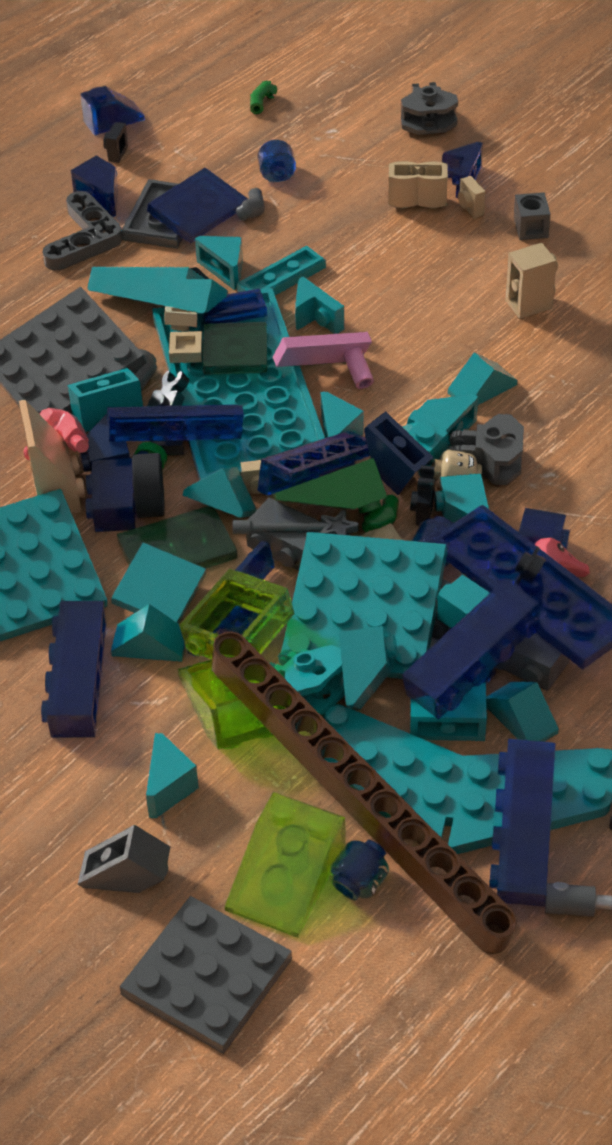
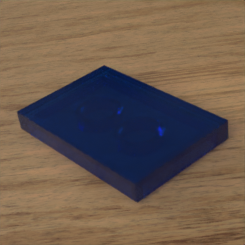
(196, 205)

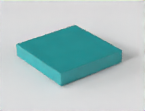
(159, 581)

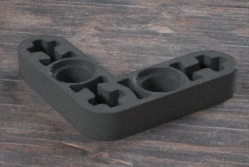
(65, 252)

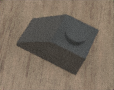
(125, 862)

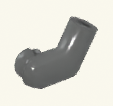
(253, 206)

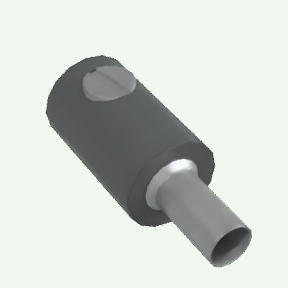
(574, 900)

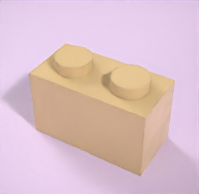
(531, 280)

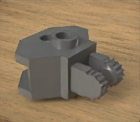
(428, 110)
(495, 446)

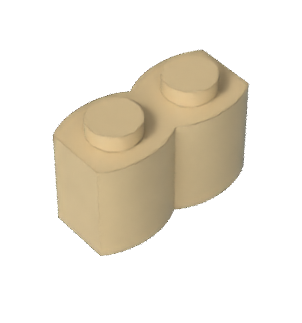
(418, 184)

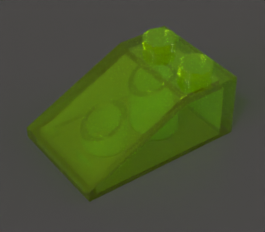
(218, 709)
(286, 864)

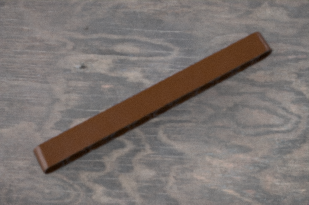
(363, 804)

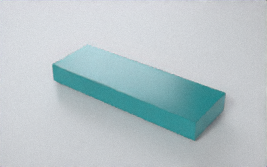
(285, 272)

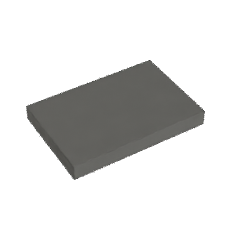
(144, 227)

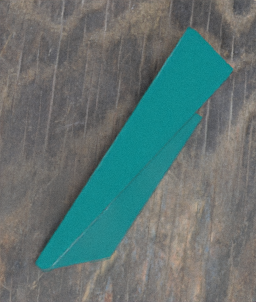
(159, 285)

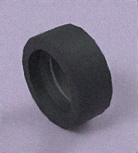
(148, 485)

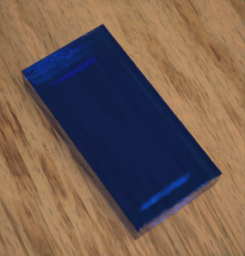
(237, 308)

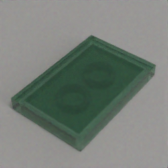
(192, 536)

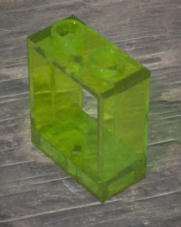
(239, 590)

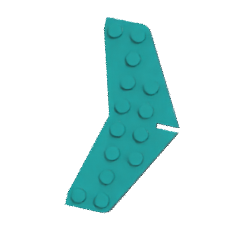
(462, 789)

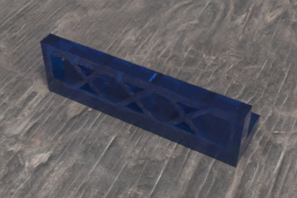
(175, 423)
(310, 461)

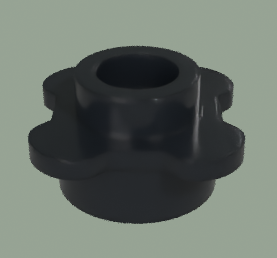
(529, 566)

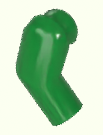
(264, 89)
(383, 515)

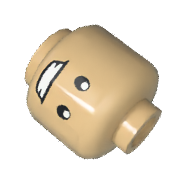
(453, 464)

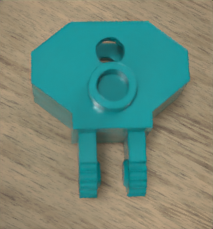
(314, 674)

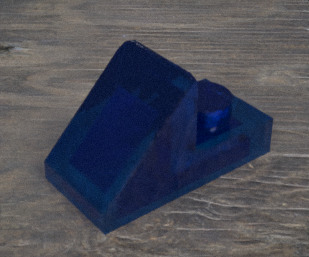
(463, 162)

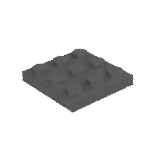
(206, 974)

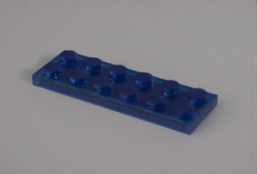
(571, 612)

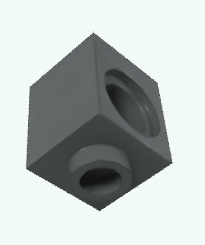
(532, 216)

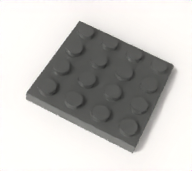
(63, 347)

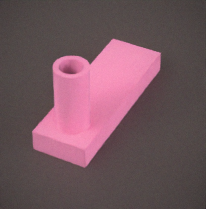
(328, 349)

